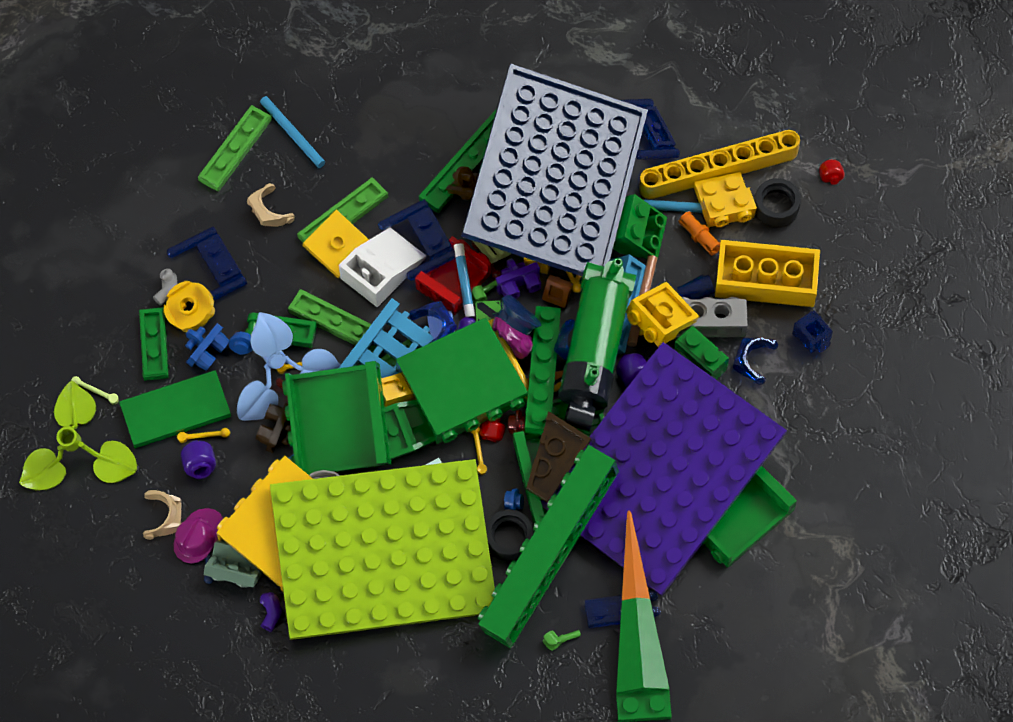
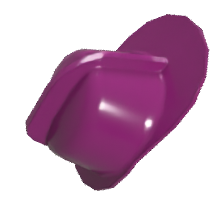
(197, 535)

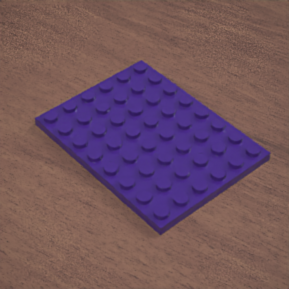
(681, 462)

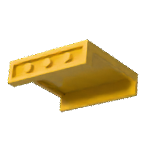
(252, 524)

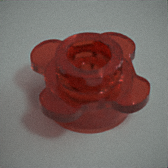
(516, 422)

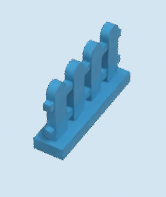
(385, 341)

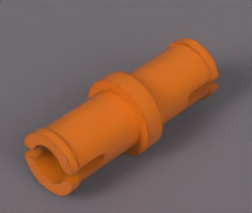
(700, 233)

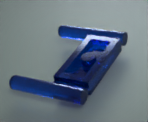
(656, 133)
(429, 234)
(217, 259)

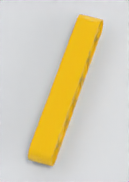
(727, 156)

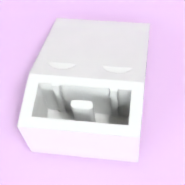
(380, 265)

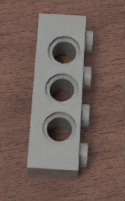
(710, 325)

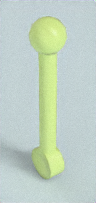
(113, 398)

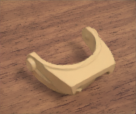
(262, 213)
(174, 516)

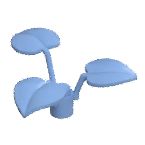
(268, 340)

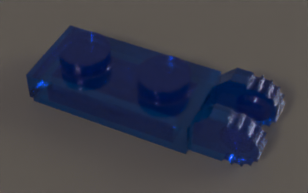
(608, 610)

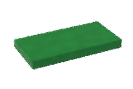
(175, 409)

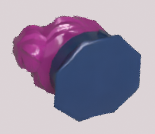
(515, 325)

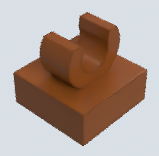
(557, 291)

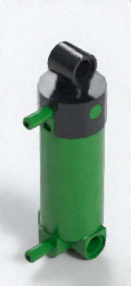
(595, 341)

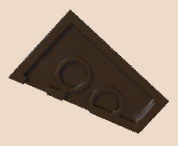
(555, 456)

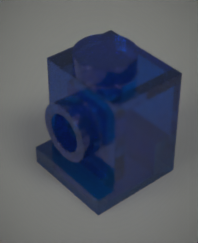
(813, 325)

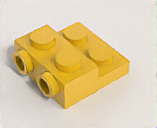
(725, 200)
(661, 314)

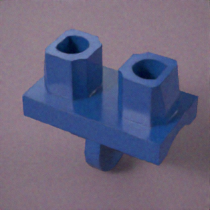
(200, 355)

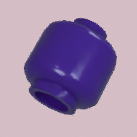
(629, 367)
(198, 459)

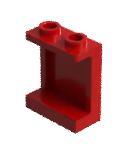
(443, 282)

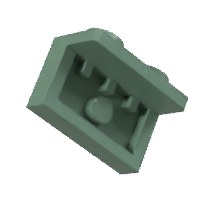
(231, 566)

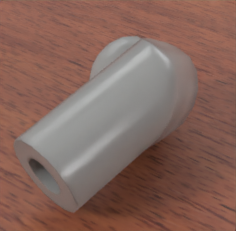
(169, 280)

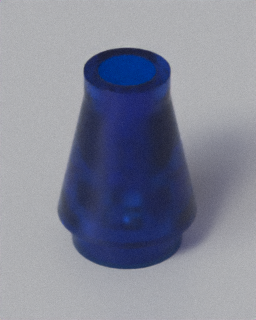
(697, 288)

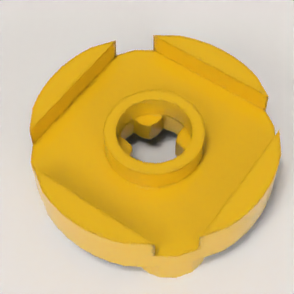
(176, 303)

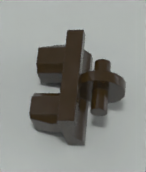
(463, 183)
(271, 436)

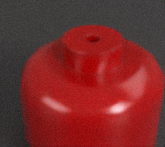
(831, 171)
(492, 430)

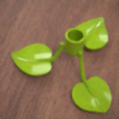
(76, 407)

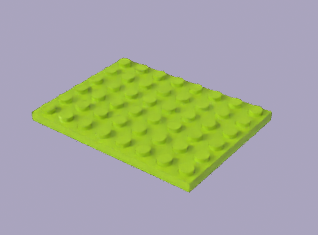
(382, 548)

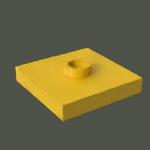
(334, 241)

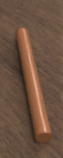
(645, 286)

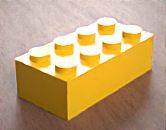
(767, 273)

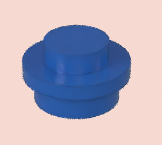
(240, 343)
(513, 500)

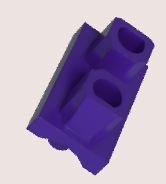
(516, 276)

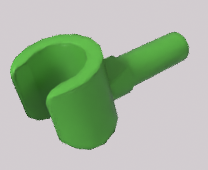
(478, 292)
(552, 641)

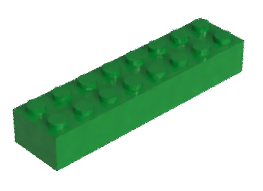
(549, 546)

